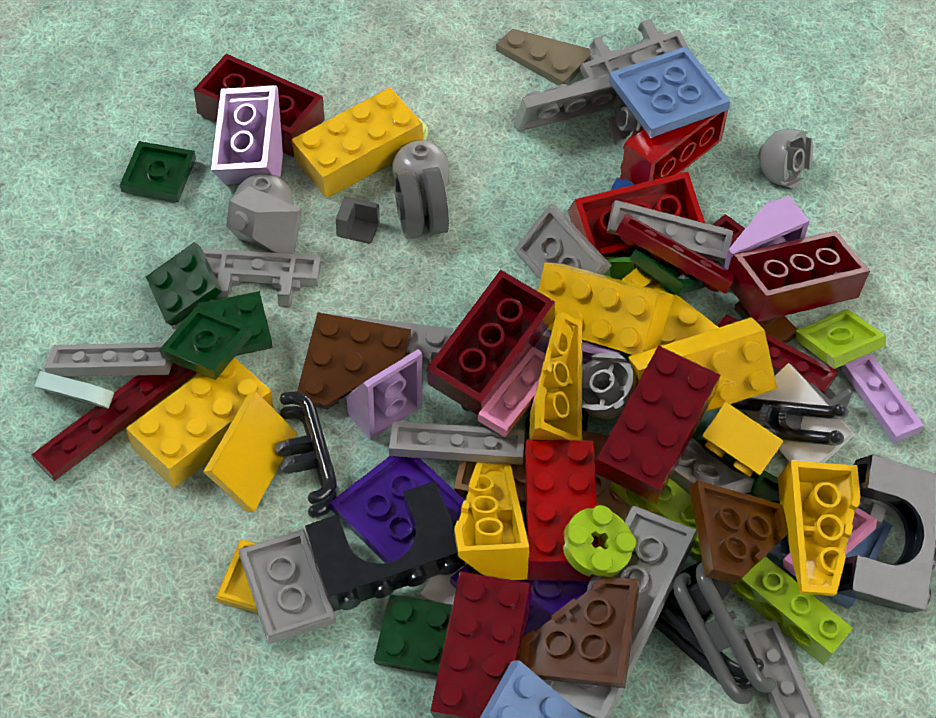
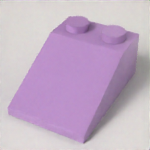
(247, 134)
(773, 224)
(387, 396)

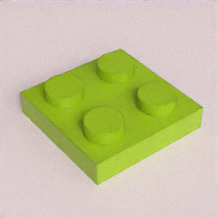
(840, 338)

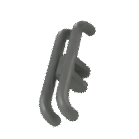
(720, 635)

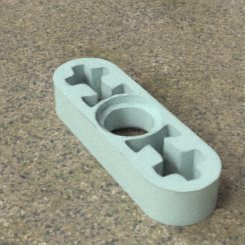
(74, 389)

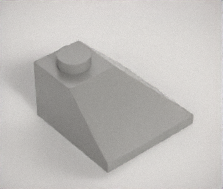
(264, 221)

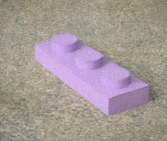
(882, 398)

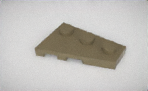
(544, 56)

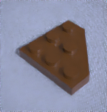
(346, 354)
(734, 530)
(587, 637)

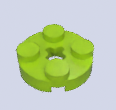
(611, 529)

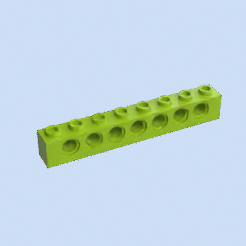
(763, 587)

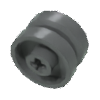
(421, 204)

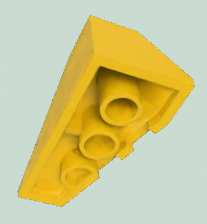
(558, 396)
(819, 517)
(491, 524)

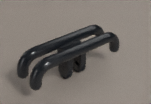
(785, 419)
(312, 450)
(681, 634)

